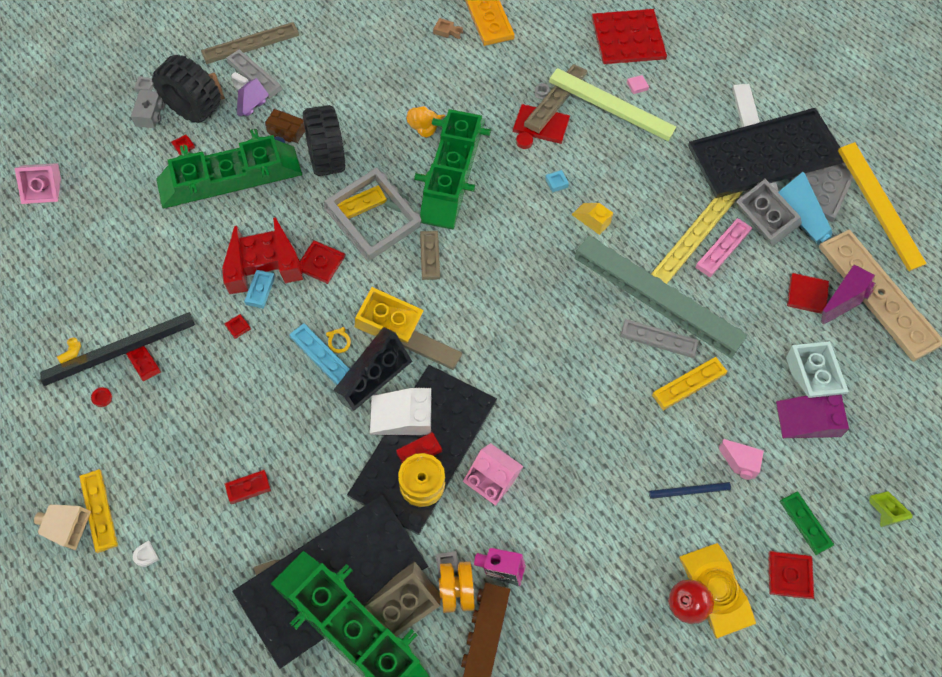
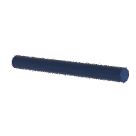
(689, 490)

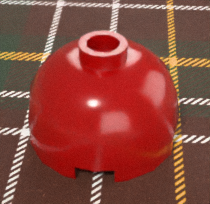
(698, 600)

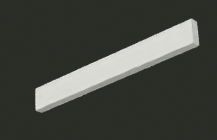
(747, 108)

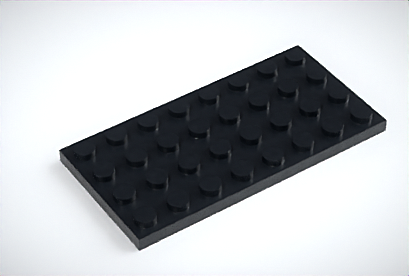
(767, 151)
(455, 421)
(366, 541)

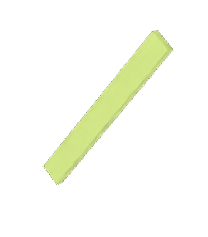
(612, 104)

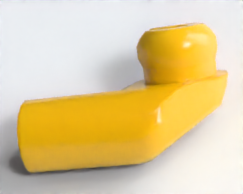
(72, 352)

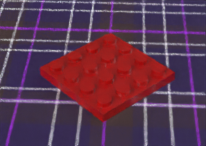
(628, 36)

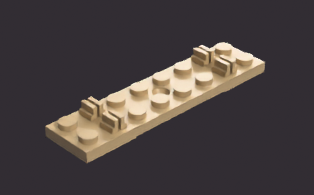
(893, 308)

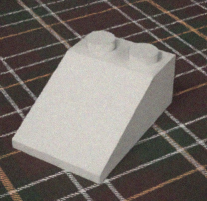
(401, 412)

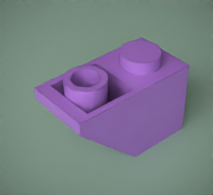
(249, 96)

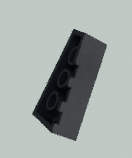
(373, 369)

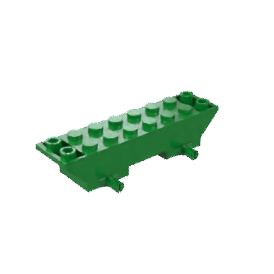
(451, 168)
(205, 176)
(344, 621)

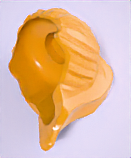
(421, 120)

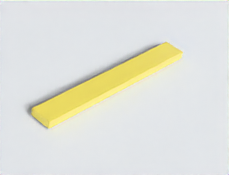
(693, 237)

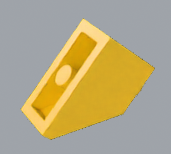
(594, 216)

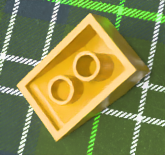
(387, 311)

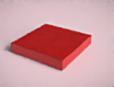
(321, 261)
(807, 293)
(791, 575)

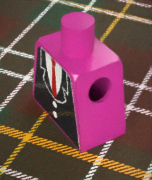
(510, 566)

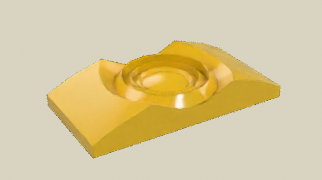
(731, 604)

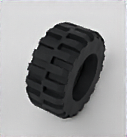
(186, 88)
(324, 140)

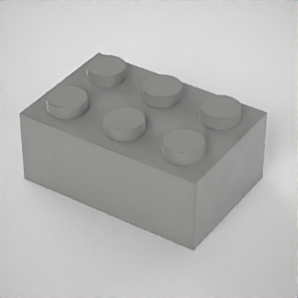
(769, 212)

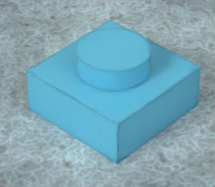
(556, 181)

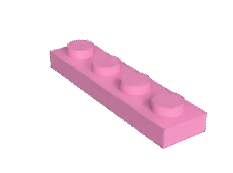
(723, 247)

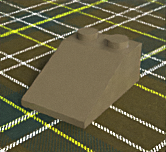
(404, 600)

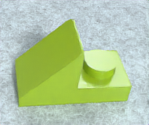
(890, 509)

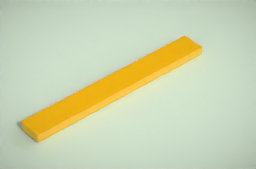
(882, 207)

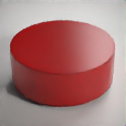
(524, 140)
(101, 397)

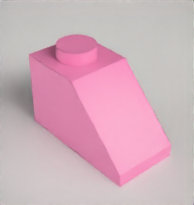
(742, 458)

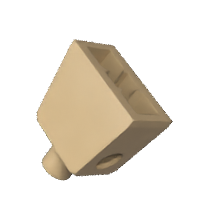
(62, 524)

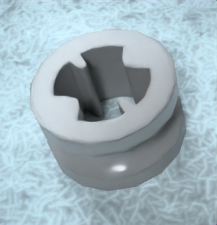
(541, 95)

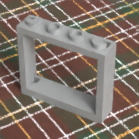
(352, 233)

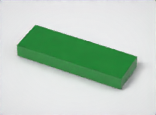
(806, 523)

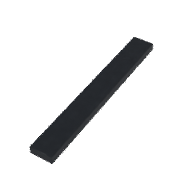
(116, 349)

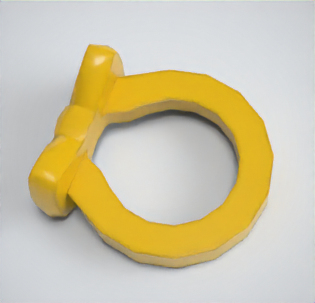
(341, 331)

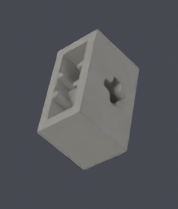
(147, 109)

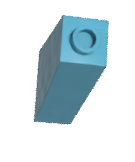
(803, 200)

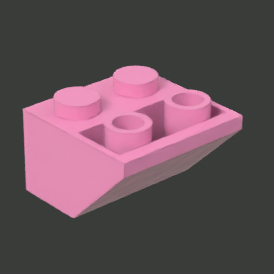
(492, 473)

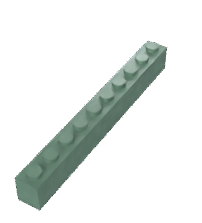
(660, 296)

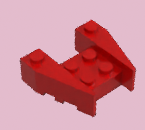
(262, 253)

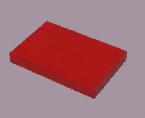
(552, 131)

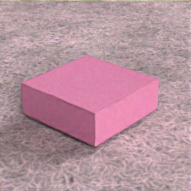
(637, 84)

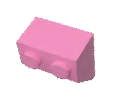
(38, 183)

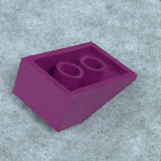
(851, 293)
(812, 417)

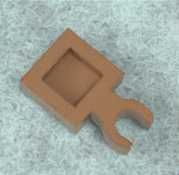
(446, 28)

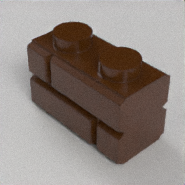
(285, 126)

